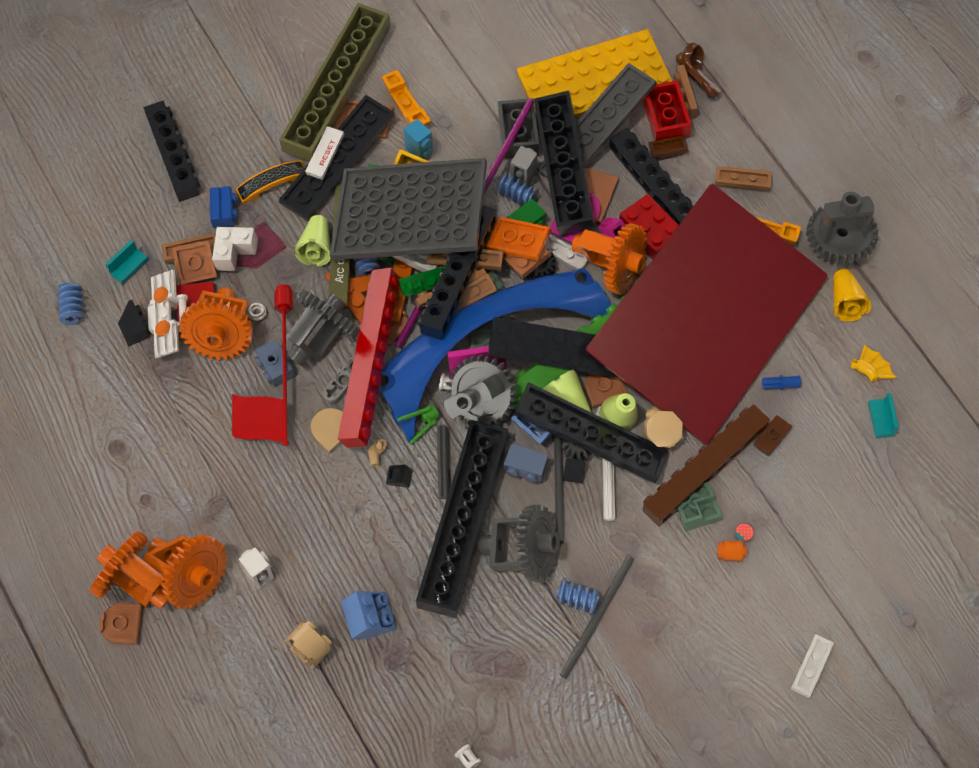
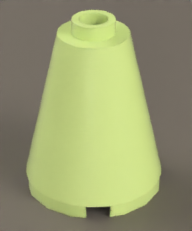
(314, 242)
(569, 388)
(620, 410)

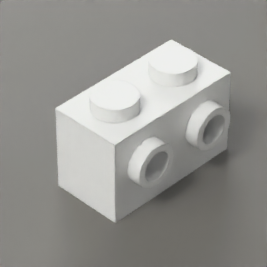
(256, 567)

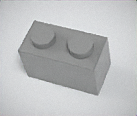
(524, 165)

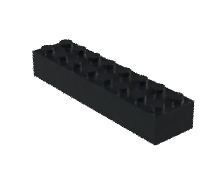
(564, 163)

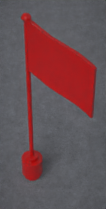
(263, 415)

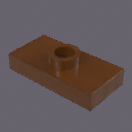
(668, 147)
(772, 435)

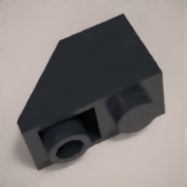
(132, 326)

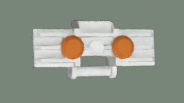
(159, 313)

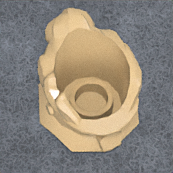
(662, 427)

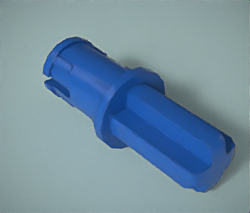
(781, 382)

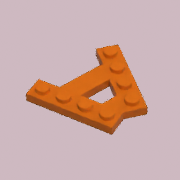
(359, 287)

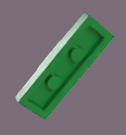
(420, 282)

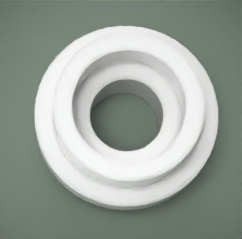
(256, 307)

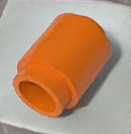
(731, 550)

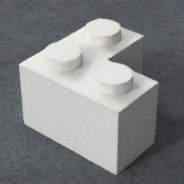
(230, 243)

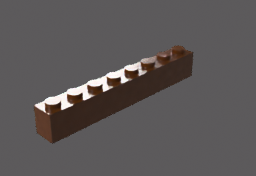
(705, 465)

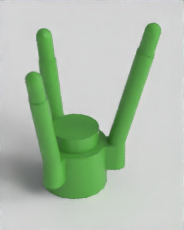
(426, 414)

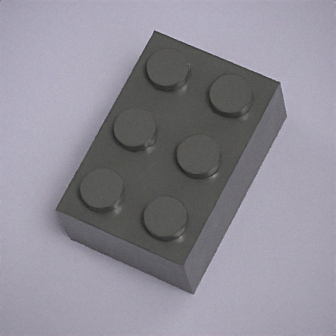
(528, 134)

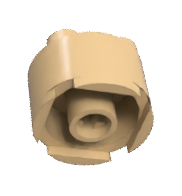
(308, 643)

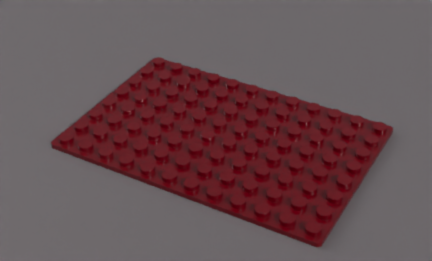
(707, 313)

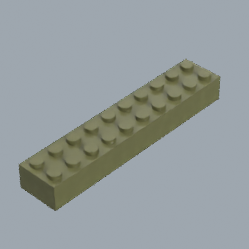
(335, 81)

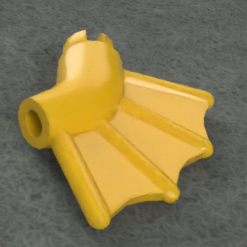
(872, 365)

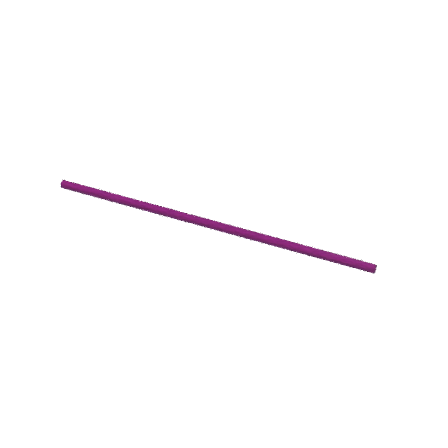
(489, 177)

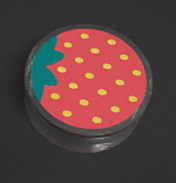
(744, 532)

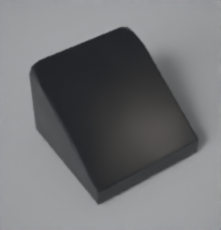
(574, 470)
(399, 476)

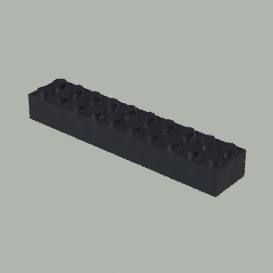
(462, 519)

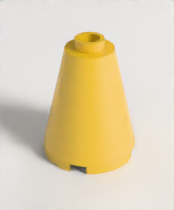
(849, 297)

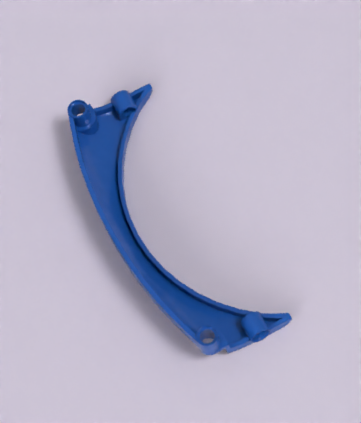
(413, 366)

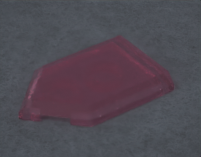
(267, 247)

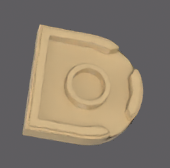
(326, 428)

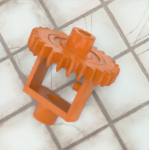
(620, 255)
(217, 325)
(192, 567)
(129, 573)

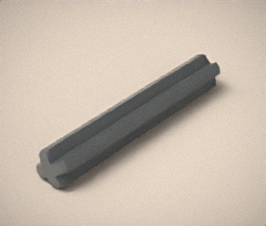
(442, 451)

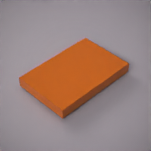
(519, 238)

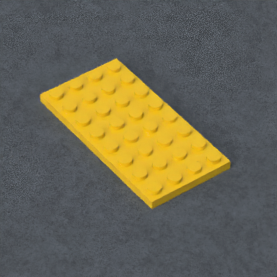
(593, 69)

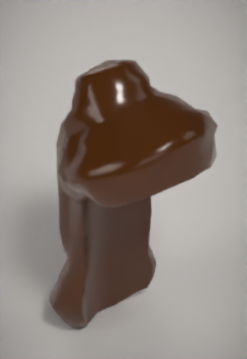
(692, 60)

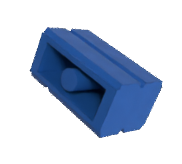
(222, 207)

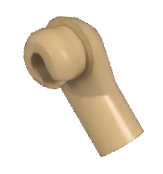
(375, 450)

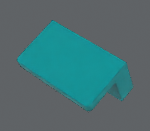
(126, 262)
(883, 417)

